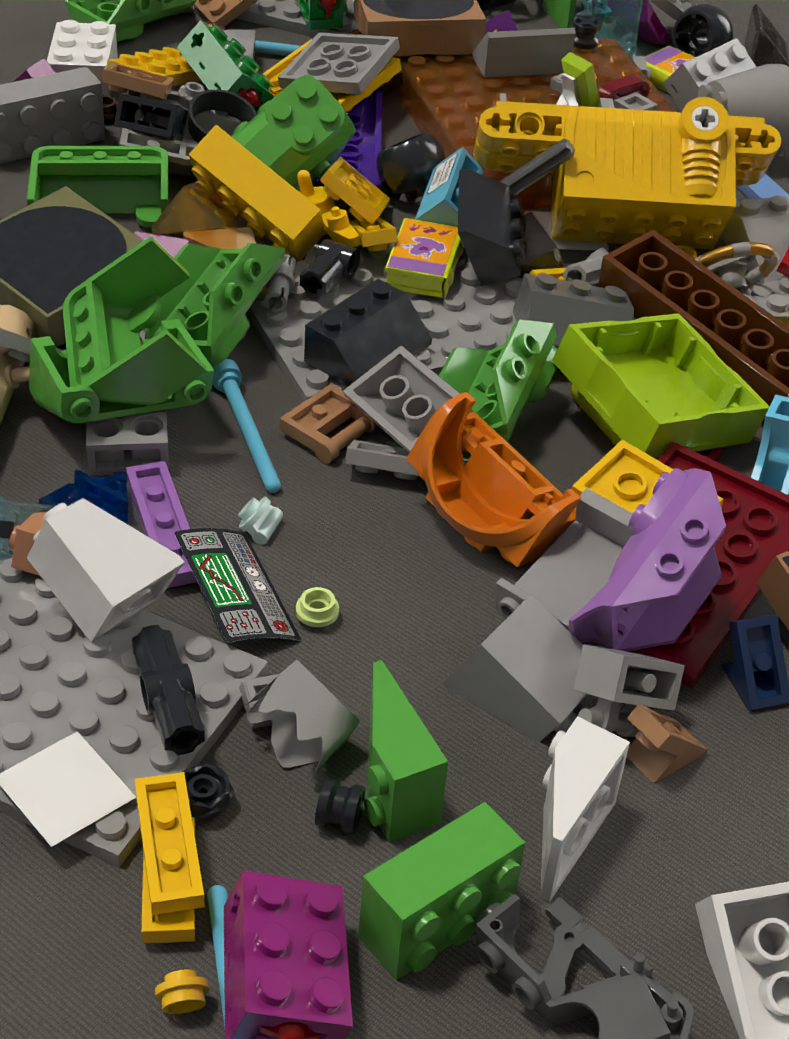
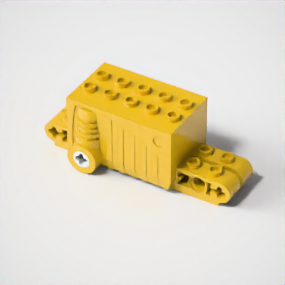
(634, 166)

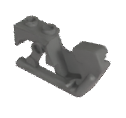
(625, 1004)

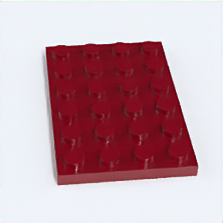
(753, 537)

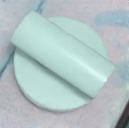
(260, 519)

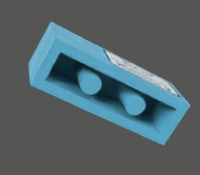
(442, 192)

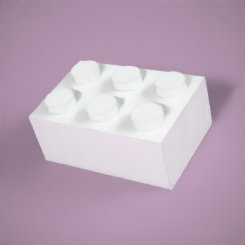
(83, 45)

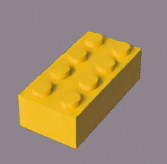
(256, 194)

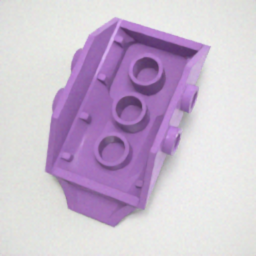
(661, 569)

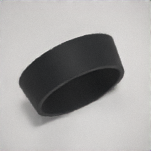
(217, 100)

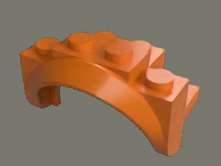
(497, 493)

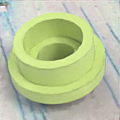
(317, 607)

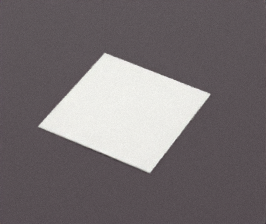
(64, 788)

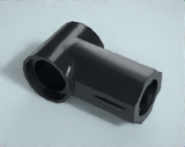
(330, 265)

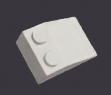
(579, 796)
(749, 955)

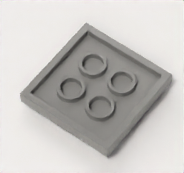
(342, 61)

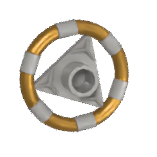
(735, 259)

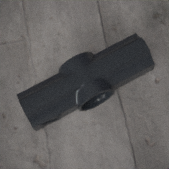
(168, 690)

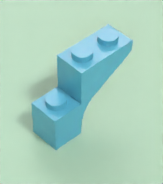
(773, 455)

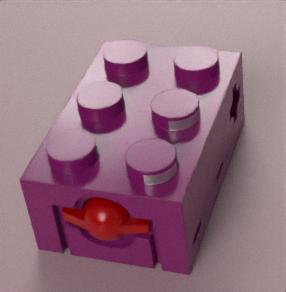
(285, 960)

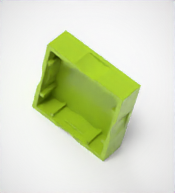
(659, 384)

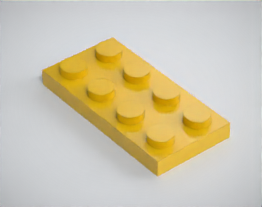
(164, 62)

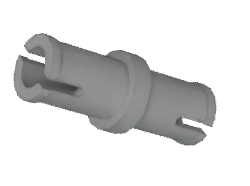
(280, 286)

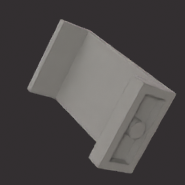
(574, 564)

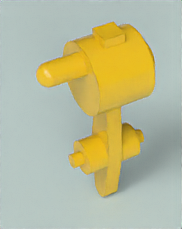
(334, 219)

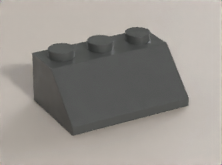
(566, 303)

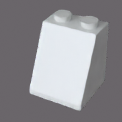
(100, 566)

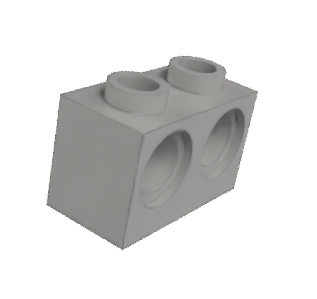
(126, 442)

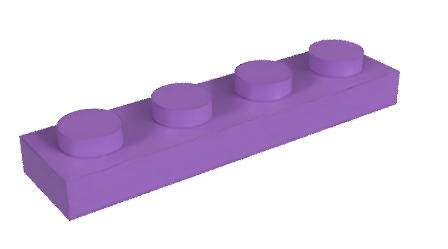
(160, 511)

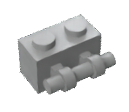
(626, 679)

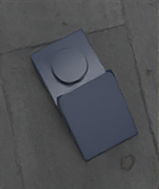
(759, 662)

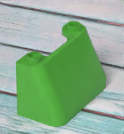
(80, 404)

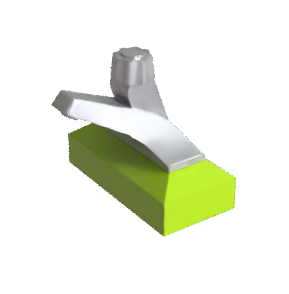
(579, 82)

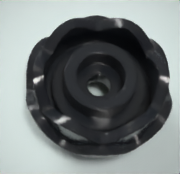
(207, 791)

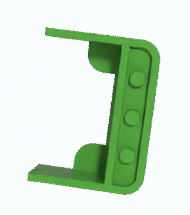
(106, 176)
(105, 327)

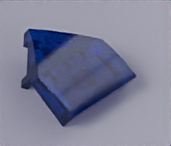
(105, 493)

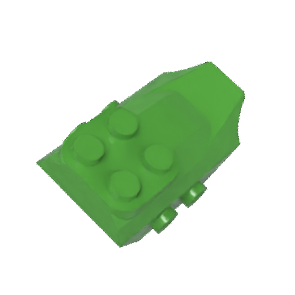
(126, 14)
(298, 131)
(218, 294)
(506, 376)

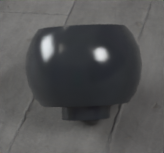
(693, 26)
(409, 164)

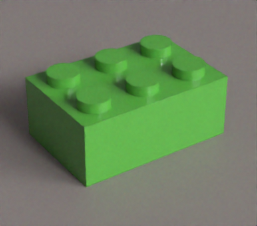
(438, 890)

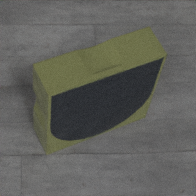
(51, 252)

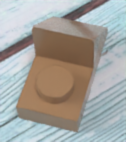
(661, 744)

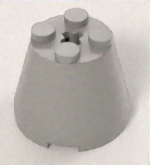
(756, 93)

